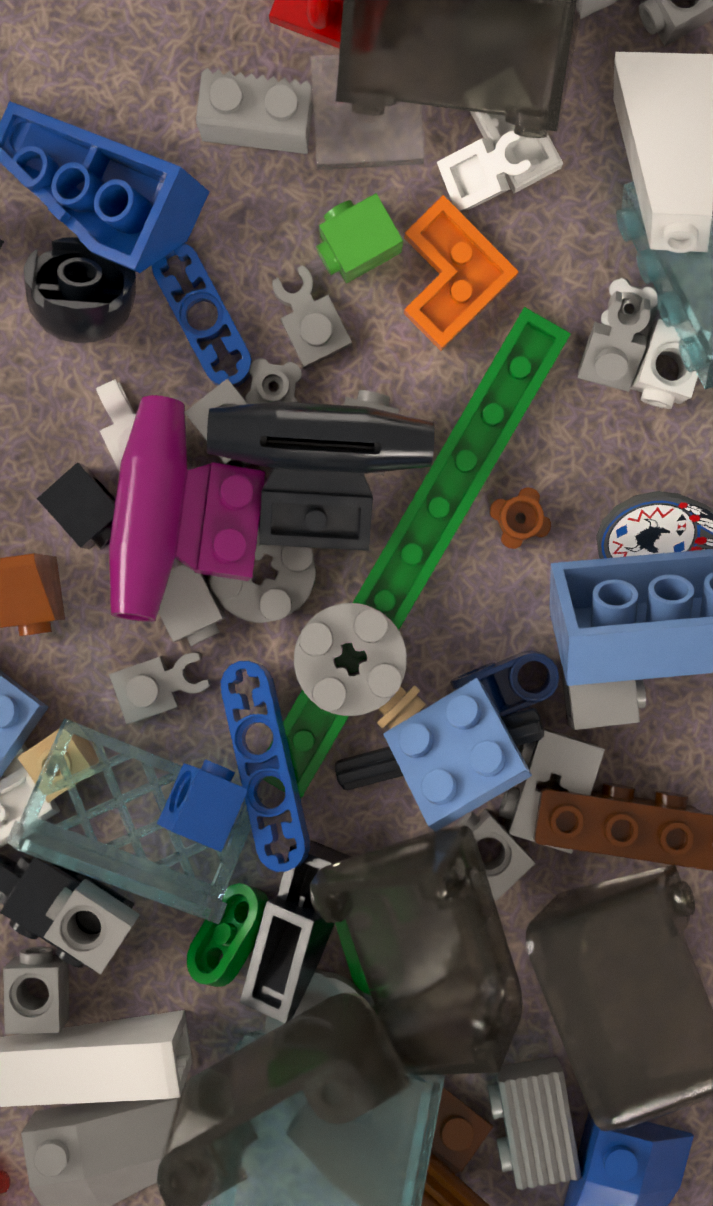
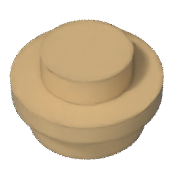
(400, 707)

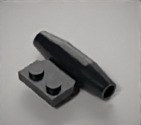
(318, 464)

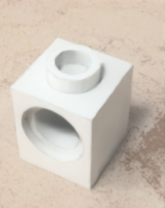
(654, 388)

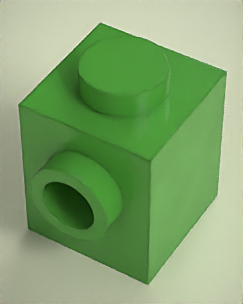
(358, 238)

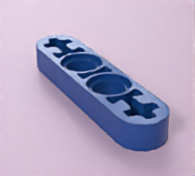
(256, 767)

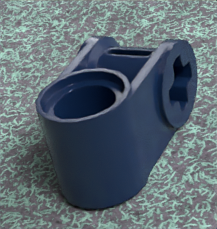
(503, 685)

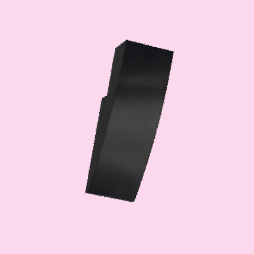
(289, 940)

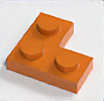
(468, 271)

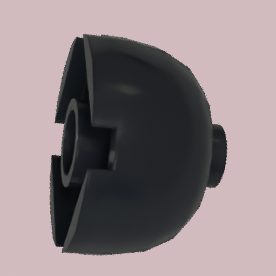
(78, 292)

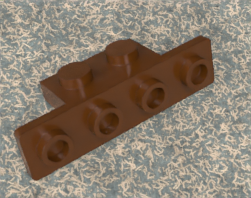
(627, 825)

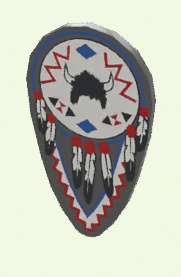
(655, 525)

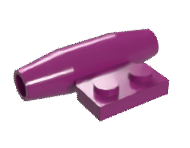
(169, 512)

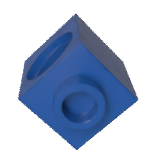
(203, 804)

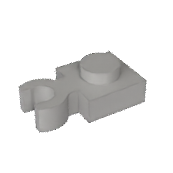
(312, 325)
(617, 349)
(151, 688)

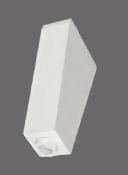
(668, 140)
(97, 1062)

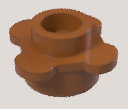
(535, 522)

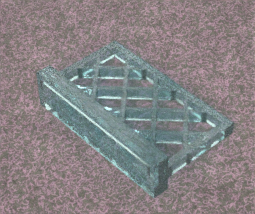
(105, 860)

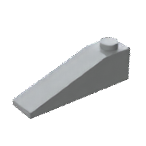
(95, 1150)

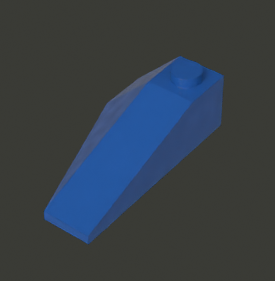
(103, 191)

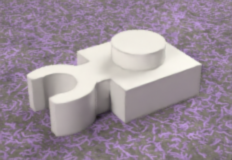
(480, 170)

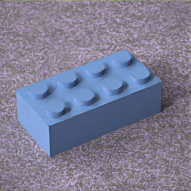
(633, 616)

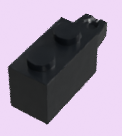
(31, 889)

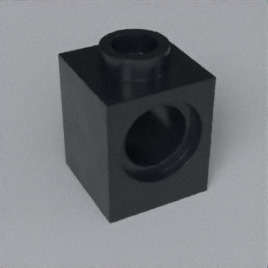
(81, 507)

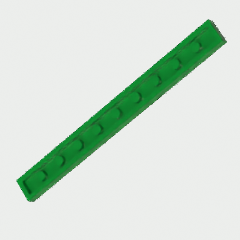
(435, 514)

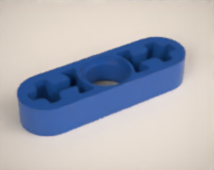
(208, 356)

